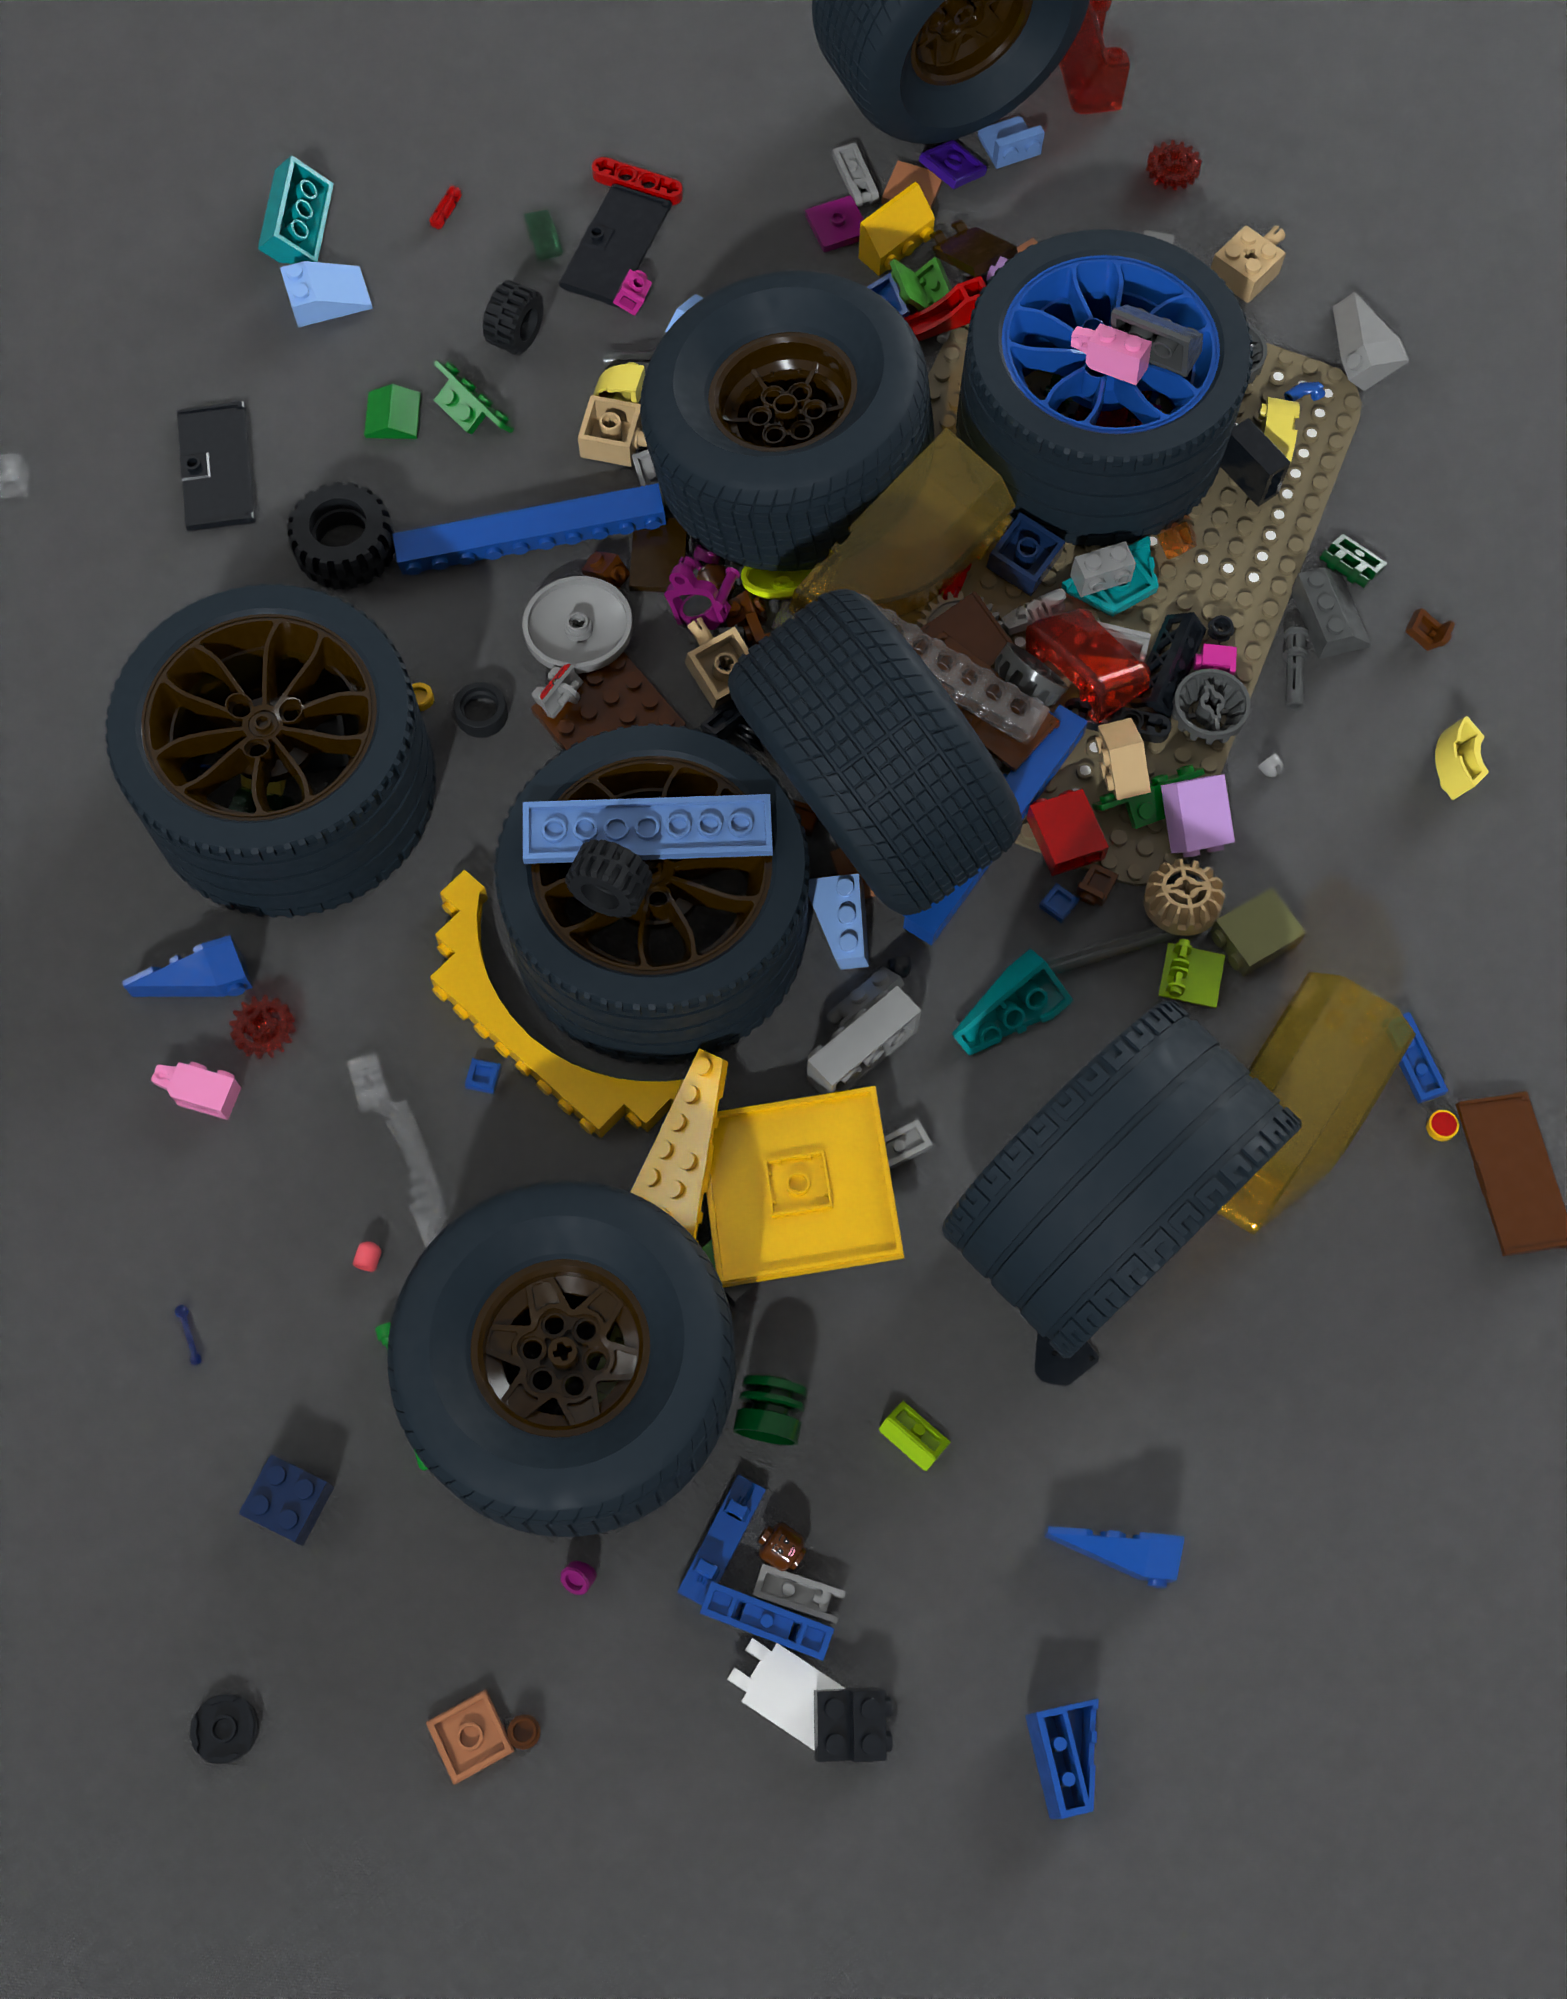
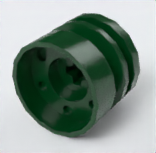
(771, 1403)

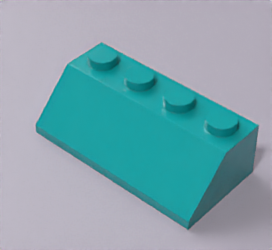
(295, 213)

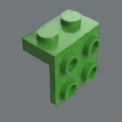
(923, 286)

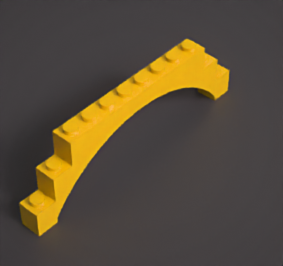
(464, 982)

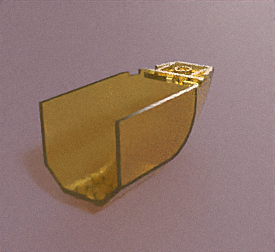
(917, 531)
(1329, 1068)

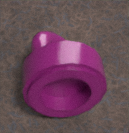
(705, 555)
(578, 1577)

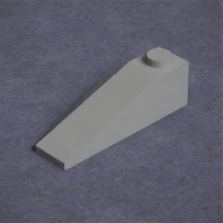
(1366, 343)

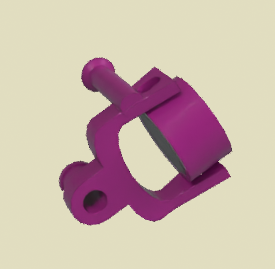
(703, 597)

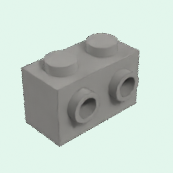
(1103, 569)

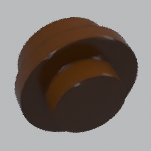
(524, 1732)

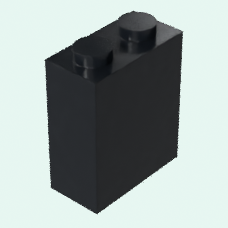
(1254, 462)

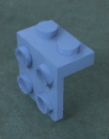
(1011, 141)

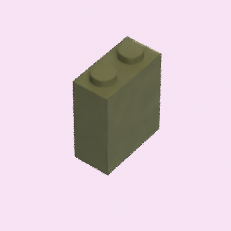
(1257, 932)

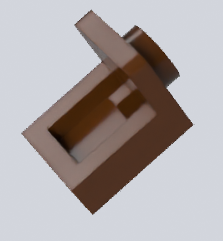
(606, 567)
(745, 604)
(753, 630)
(1428, 630)
(1096, 885)

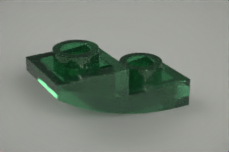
(543, 234)

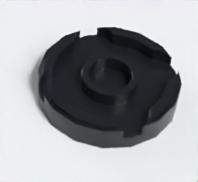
(224, 1729)

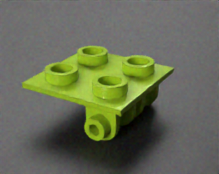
(1191, 974)

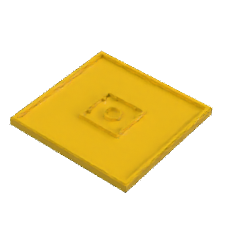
(801, 1188)

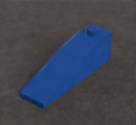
(211, 971)
(1143, 1556)

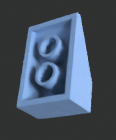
(324, 291)

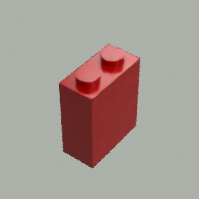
(1067, 831)

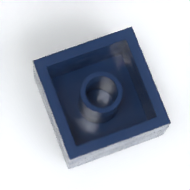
(1025, 554)
(286, 1500)

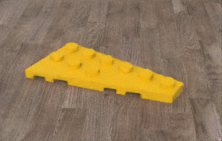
(682, 1154)

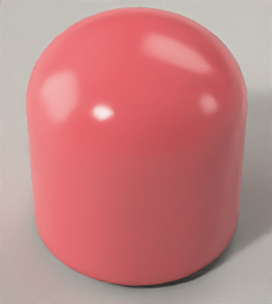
(367, 1256)

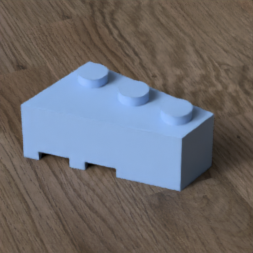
(842, 915)

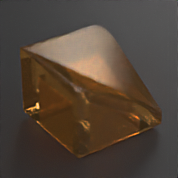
(1177, 540)

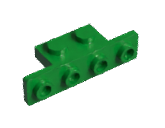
(465, 404)
(1148, 807)

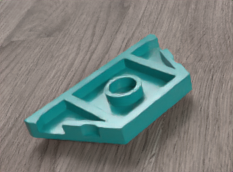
(1121, 597)

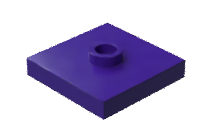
(953, 164)

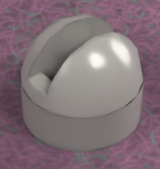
(1271, 766)

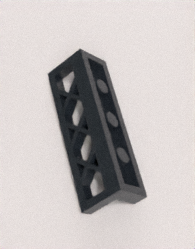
(1175, 661)

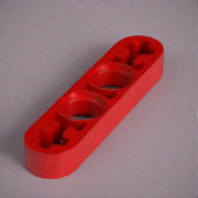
(609, 172)

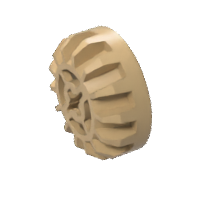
(1186, 905)

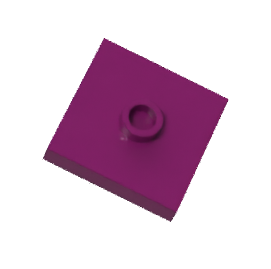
(835, 223)

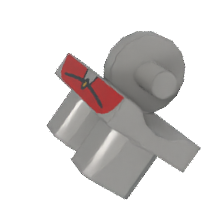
(560, 689)

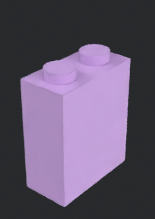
(1198, 815)

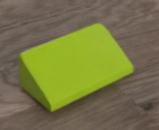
(914, 1436)

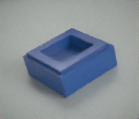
(1059, 903)
(483, 1076)

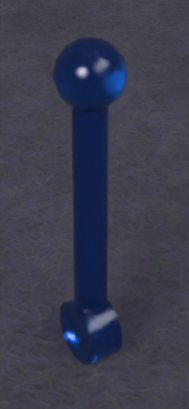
(182, 1312)

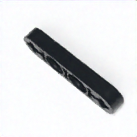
(1140, 716)

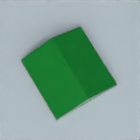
(392, 413)

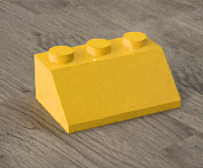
(895, 229)

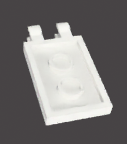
(783, 1689)

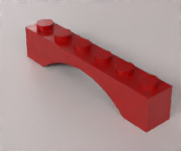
(948, 312)

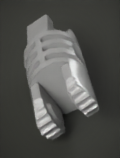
(1038, 608)

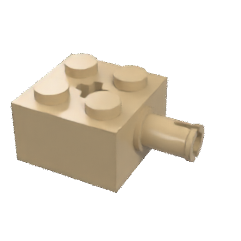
(1250, 261)
(611, 431)
(712, 652)
(1123, 759)

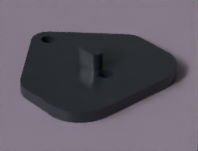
(1060, 1370)

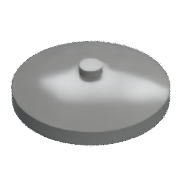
(577, 623)

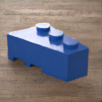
(1064, 1756)

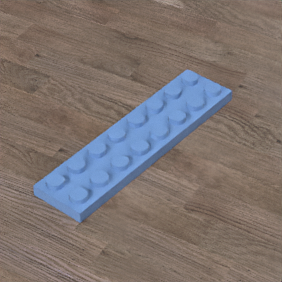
(650, 827)

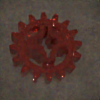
(1173, 165)
(271, 1035)

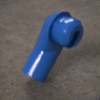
(1305, 388)

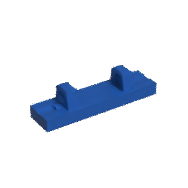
(722, 1539)
(767, 1621)

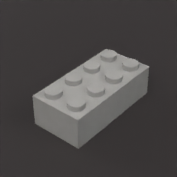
(864, 1042)

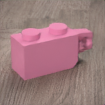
(1113, 352)
(198, 1088)

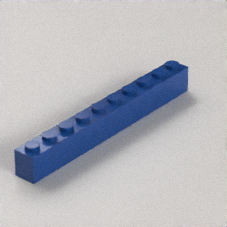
(529, 529)
(1027, 787)

